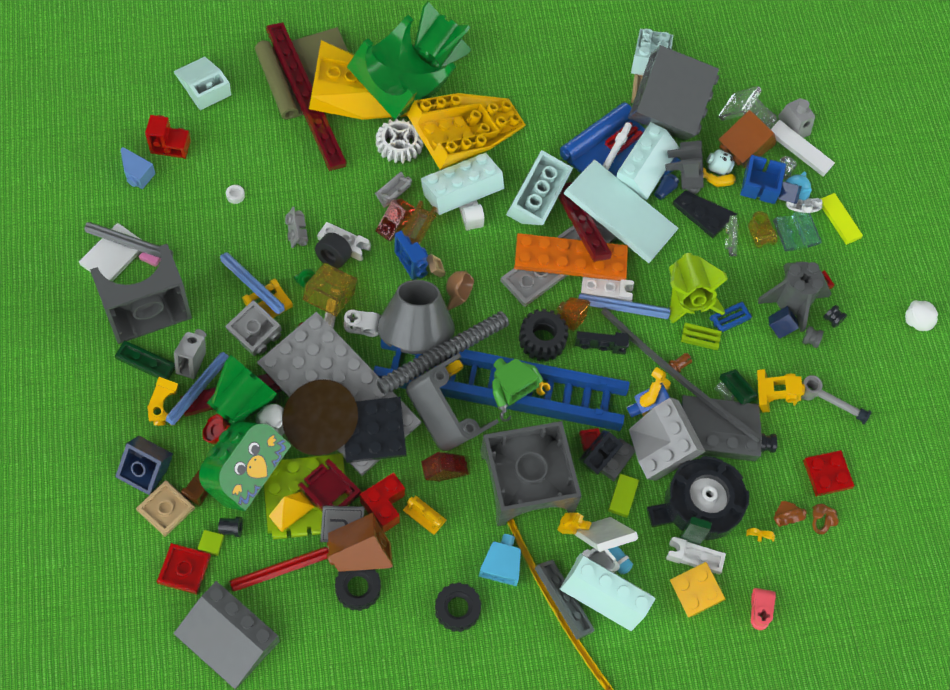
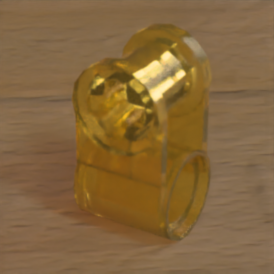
(763, 232)

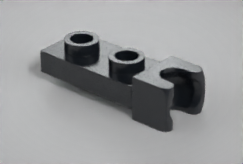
(617, 343)

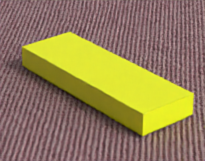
(840, 219)

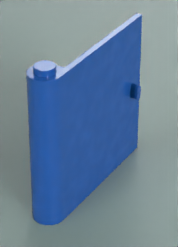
(591, 142)

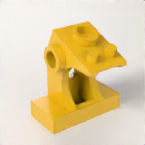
(162, 390)
(766, 391)

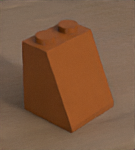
(747, 138)
(359, 546)

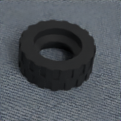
(358, 602)
(450, 621)

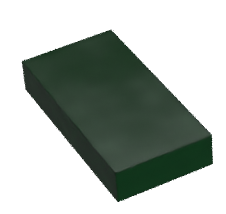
(738, 387)

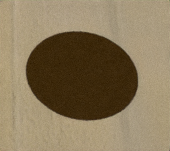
(320, 417)

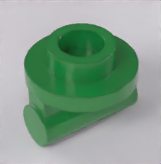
(304, 276)

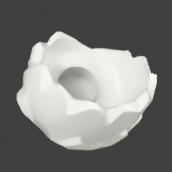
(921, 315)
(272, 416)

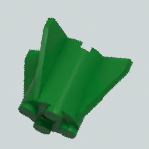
(439, 40)
(240, 392)

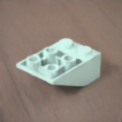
(647, 43)
(204, 82)

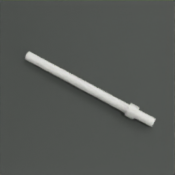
(620, 140)

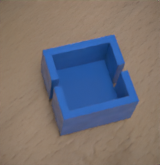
(763, 184)

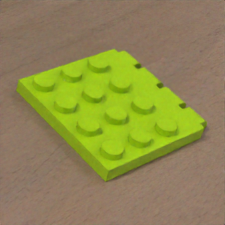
(285, 482)

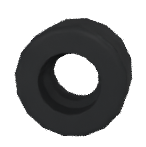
(333, 250)

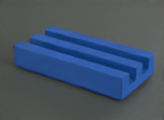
(718, 324)

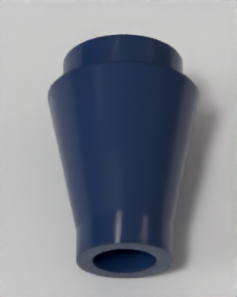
(667, 185)

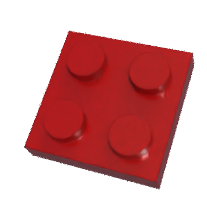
(828, 473)

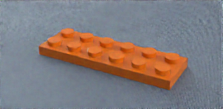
(568, 258)

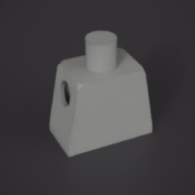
(798, 117)
(190, 353)

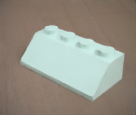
(647, 161)
(539, 190)
(607, 593)

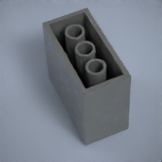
(674, 93)

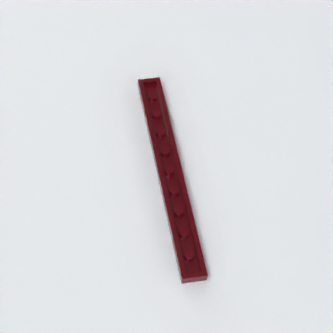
(303, 90)

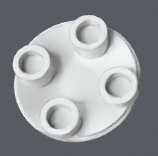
(806, 206)

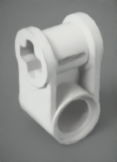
(364, 322)

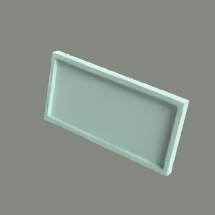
(621, 211)

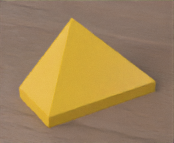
(290, 510)

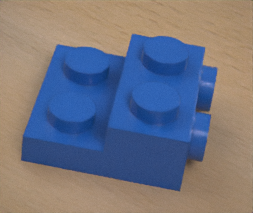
(411, 256)

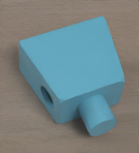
(502, 562)

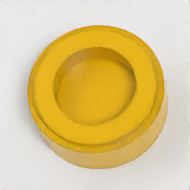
(454, 367)

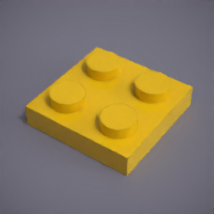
(697, 589)

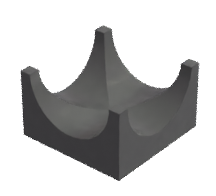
(530, 470)

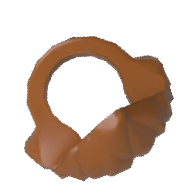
(788, 514)
(830, 519)

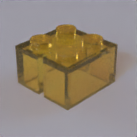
(330, 289)

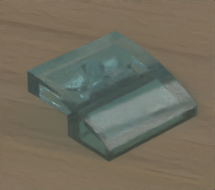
(797, 231)

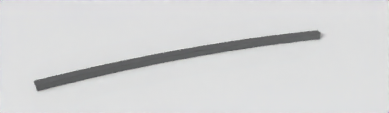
(712, 404)

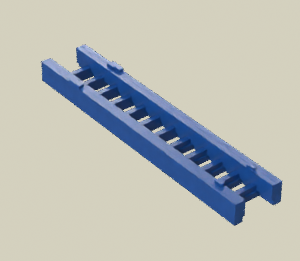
(529, 404)

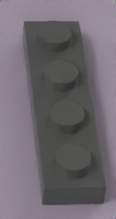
(566, 604)

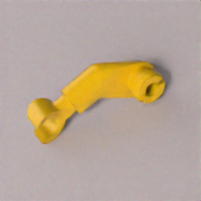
(719, 181)

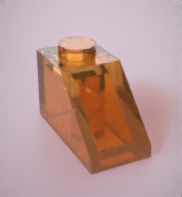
(573, 311)

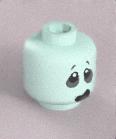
(720, 162)

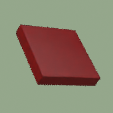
(184, 568)

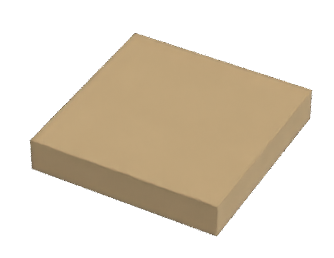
(165, 508)

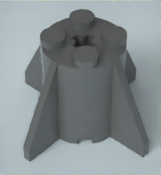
(798, 290)

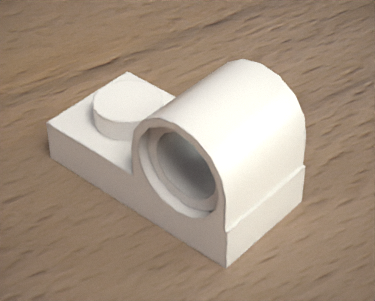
(472, 215)

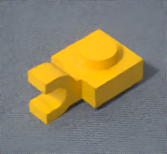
(572, 522)

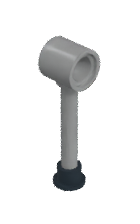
(816, 384)

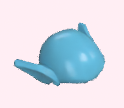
(801, 180)

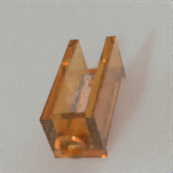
(419, 223)

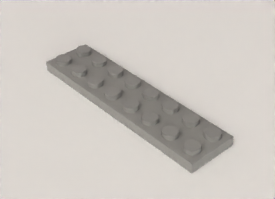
(530, 284)

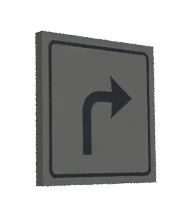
(338, 516)

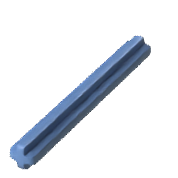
(252, 283)
(626, 306)
(196, 389)

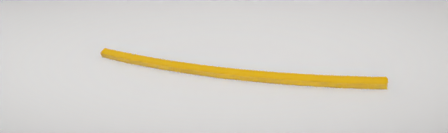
(578, 645)

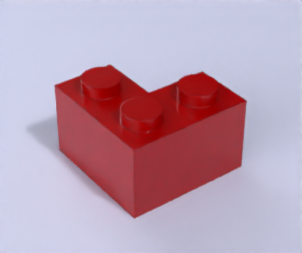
(166, 140)
(379, 501)

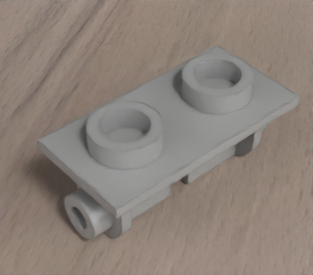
(393, 189)
(295, 221)

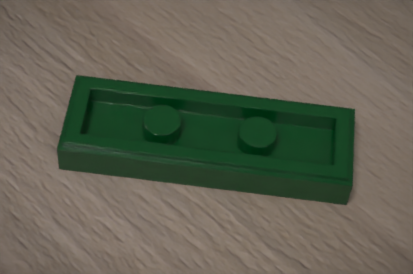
(145, 360)
(696, 530)

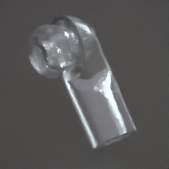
(724, 392)

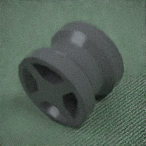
(812, 337)

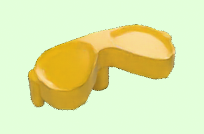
(756, 532)

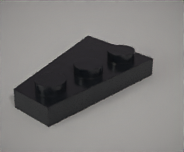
(703, 213)

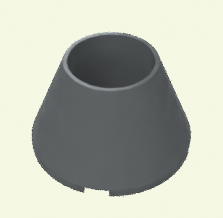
(416, 318)

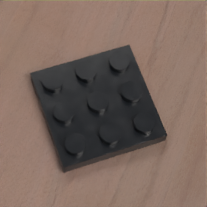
(378, 431)

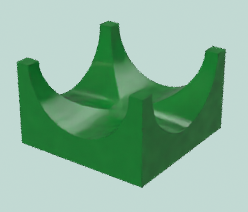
(396, 72)

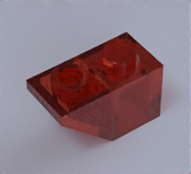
(395, 218)
(444, 466)

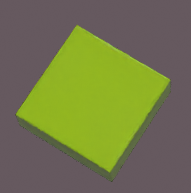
(211, 542)

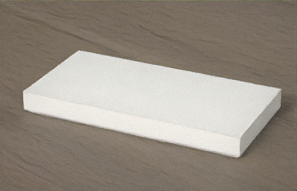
(607, 534)

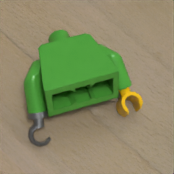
(514, 382)

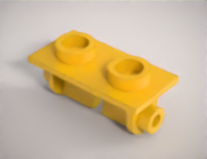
(424, 515)

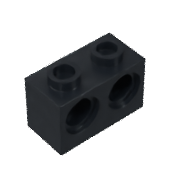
(600, 452)

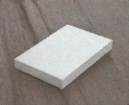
(110, 256)

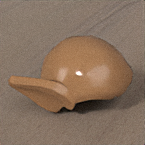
(459, 288)

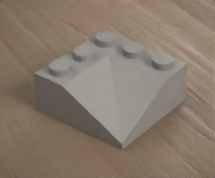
(664, 439)

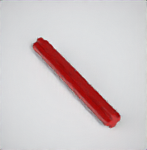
(279, 569)

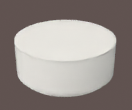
(235, 194)

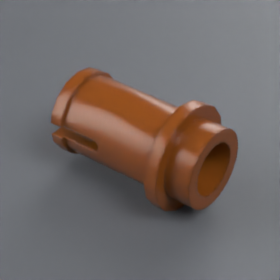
(680, 362)

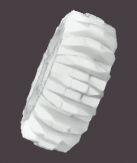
(399, 147)

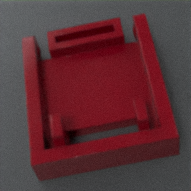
(328, 486)

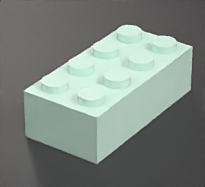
(462, 183)

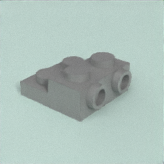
(254, 328)

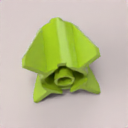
(694, 286)

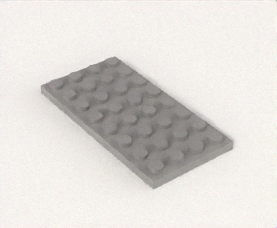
(319, 353)

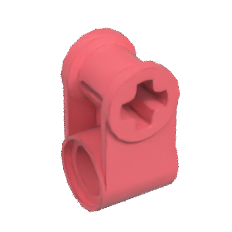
(762, 605)

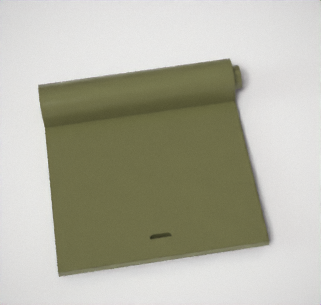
(308, 52)

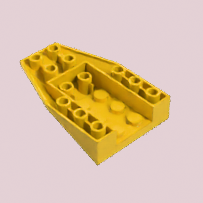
(339, 91)
(463, 125)

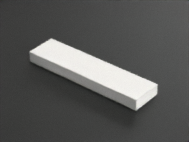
(802, 148)

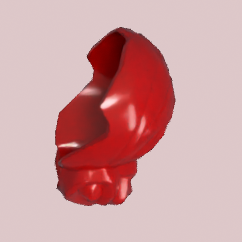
(214, 428)

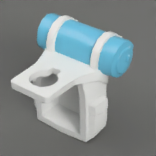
(612, 559)

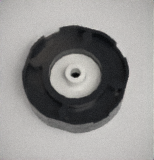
(707, 491)

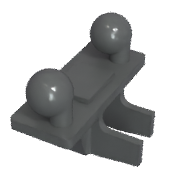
(690, 165)

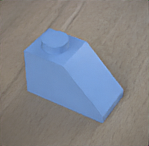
(137, 170)

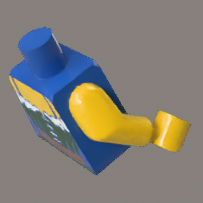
(653, 396)

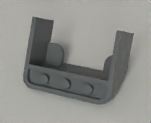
(436, 412)

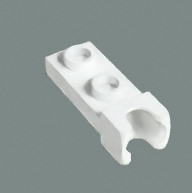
(356, 242)
(608, 288)
(695, 555)

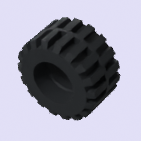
(543, 321)

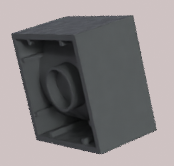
(147, 304)

